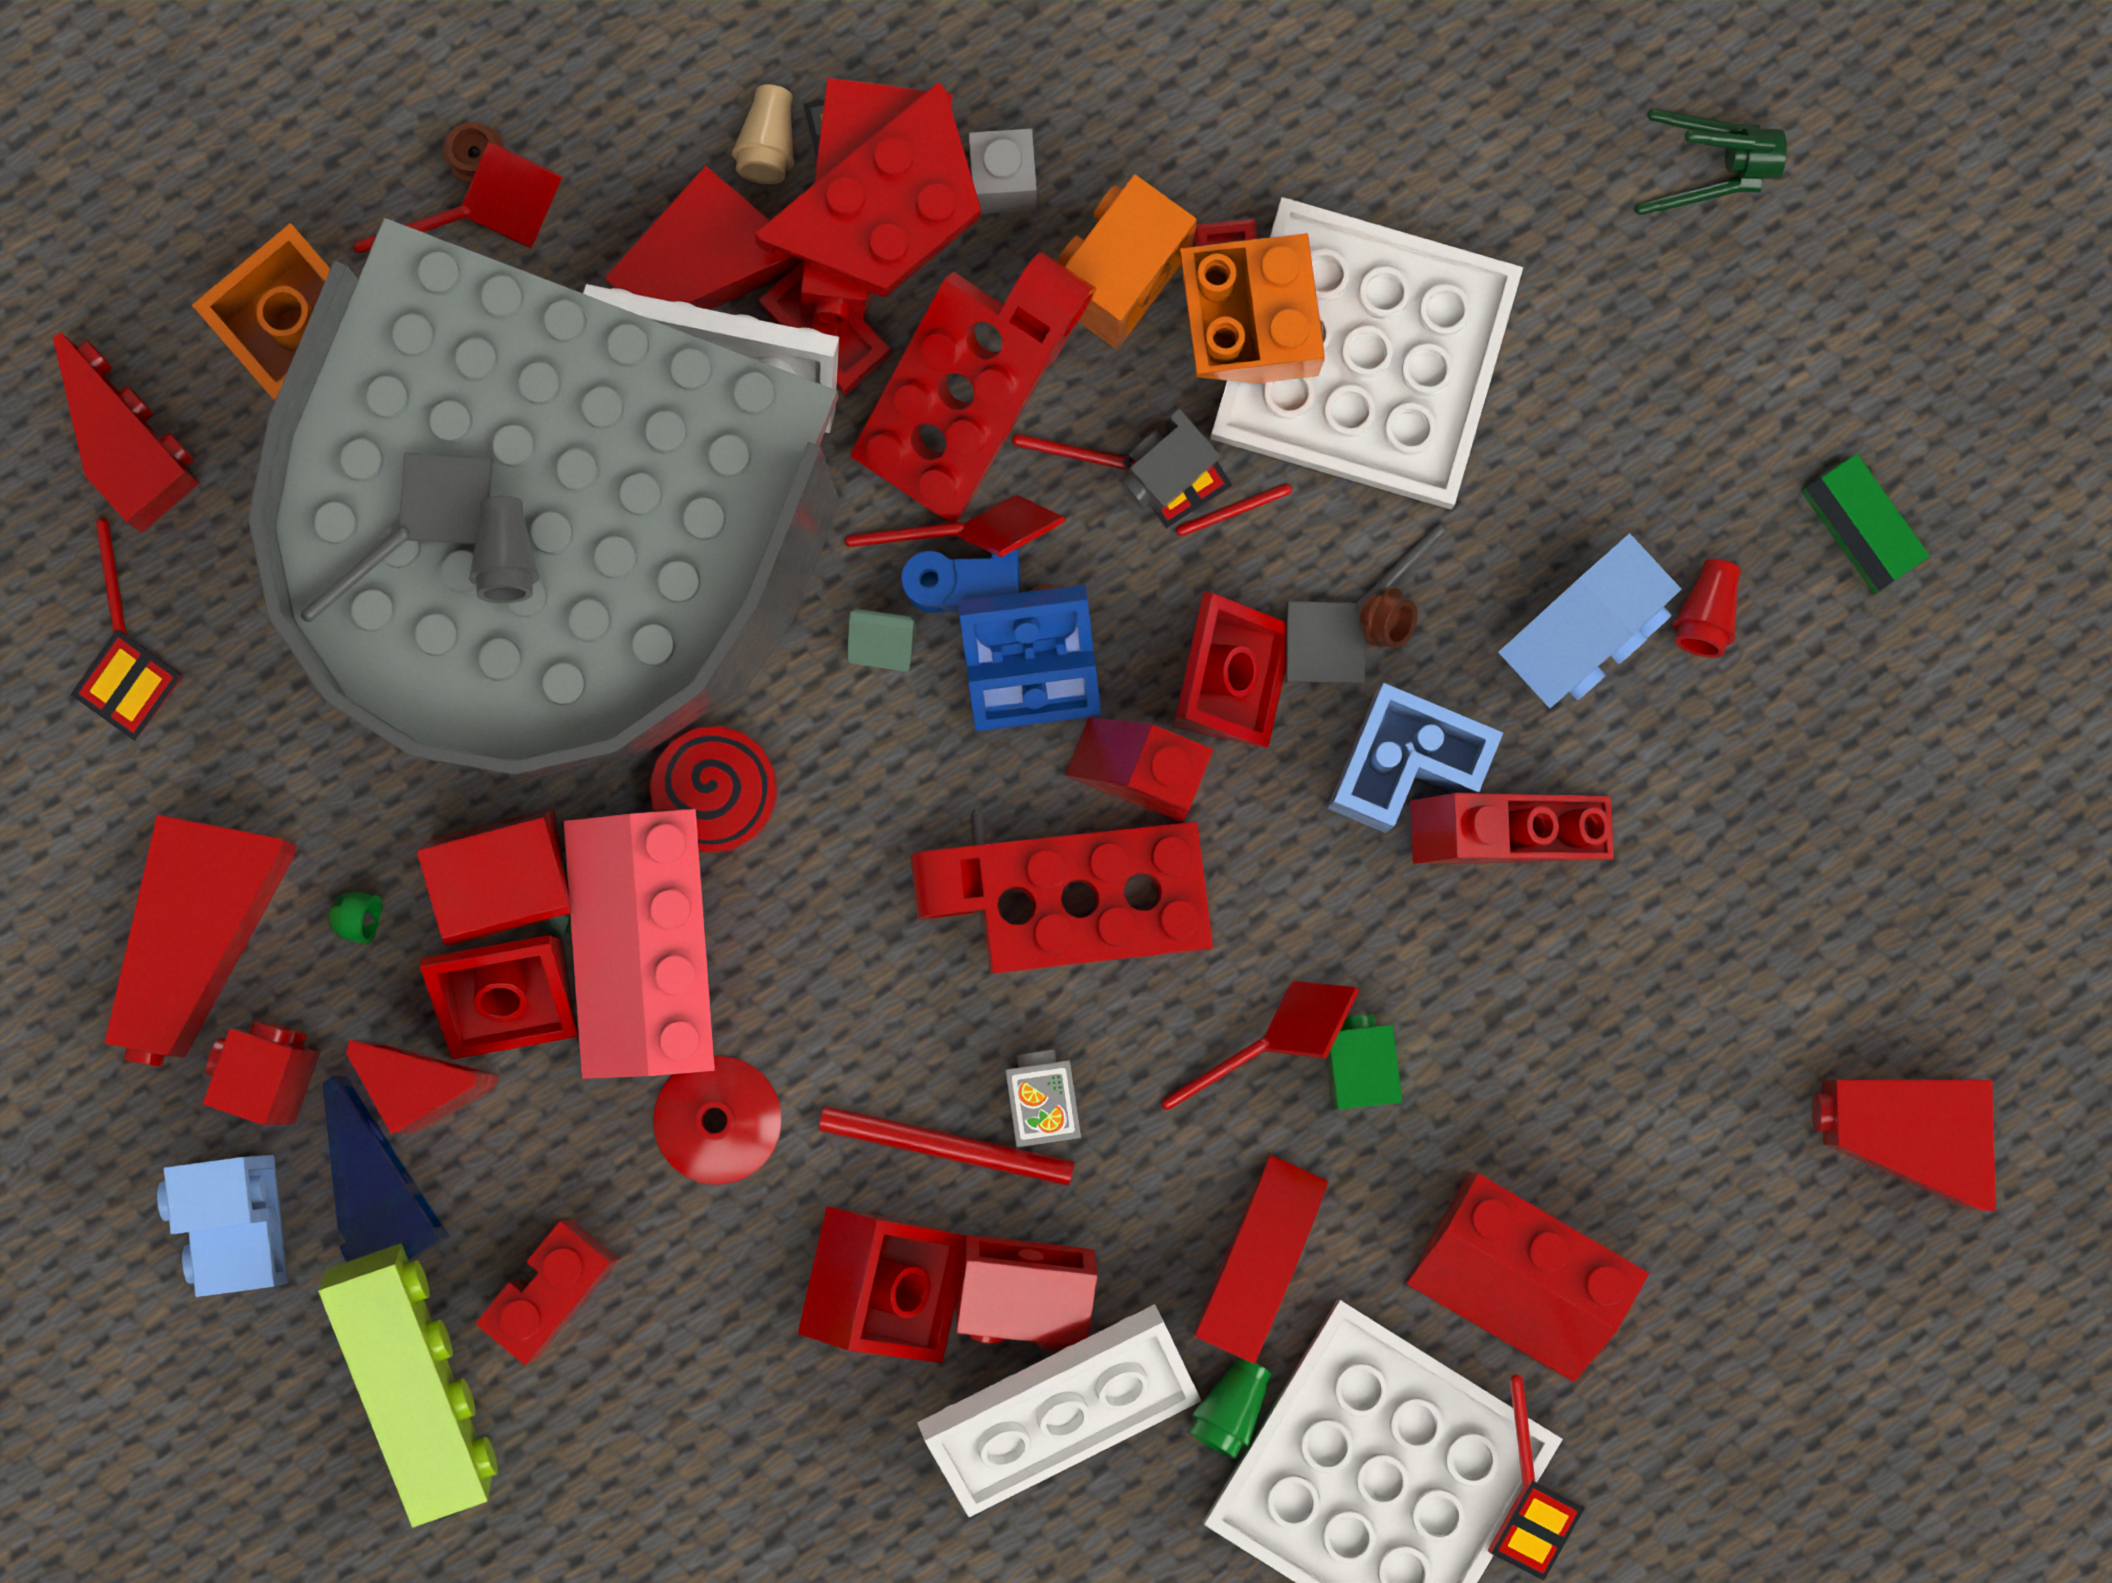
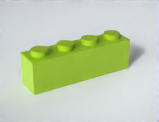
(408, 1384)

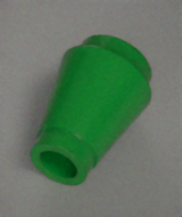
(1231, 1408)

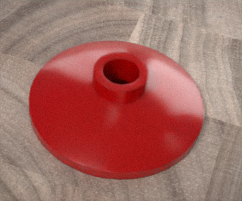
(751, 1122)

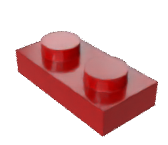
(859, 346)

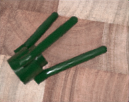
(1748, 151)

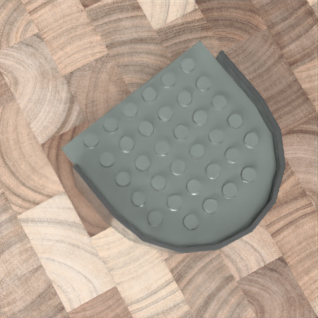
(656, 481)

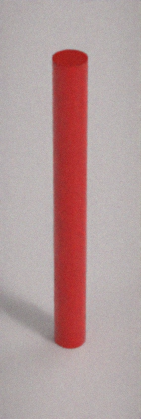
(946, 1145)

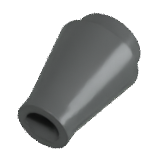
(503, 555)

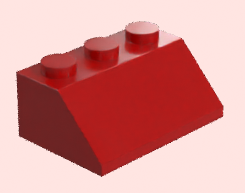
(1526, 1277)

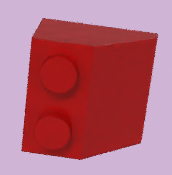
(883, 1286)

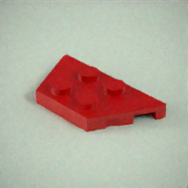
(884, 203)

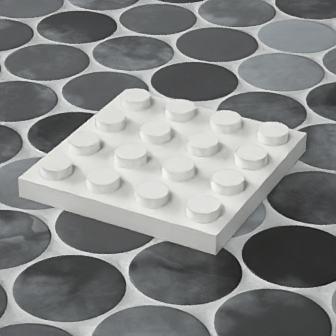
(1405, 362)
(1376, 1466)

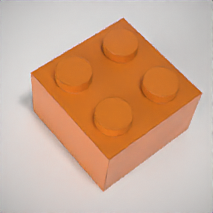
(1128, 256)
(267, 305)

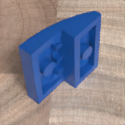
(1029, 657)

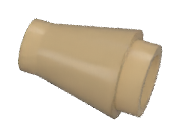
(766, 137)

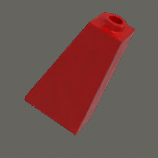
(850, 118)
(188, 929)

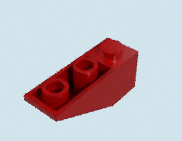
(117, 448)
(1510, 828)

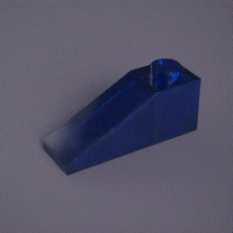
(372, 1188)

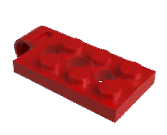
(1033, 331)
(975, 877)

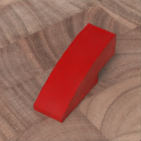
(1261, 1259)

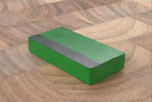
(1865, 524)

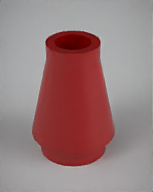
(1709, 613)

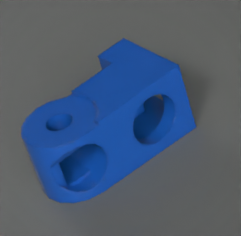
(938, 583)

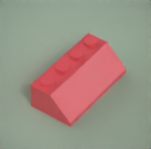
(639, 945)

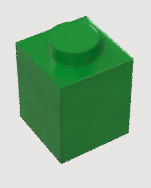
(1363, 1065)

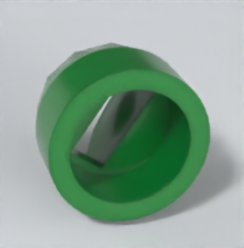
(348, 916)

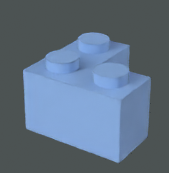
(1597, 617)
(1404, 741)
(230, 1222)

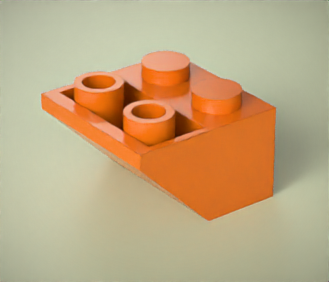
(1253, 310)

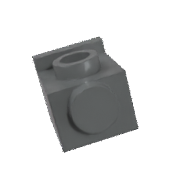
(1168, 463)

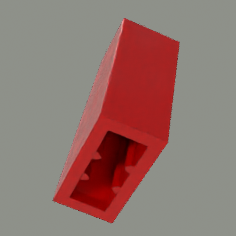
(702, 249)
(1140, 765)
(1916, 1131)

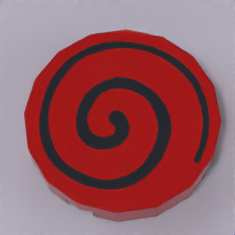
(721, 778)

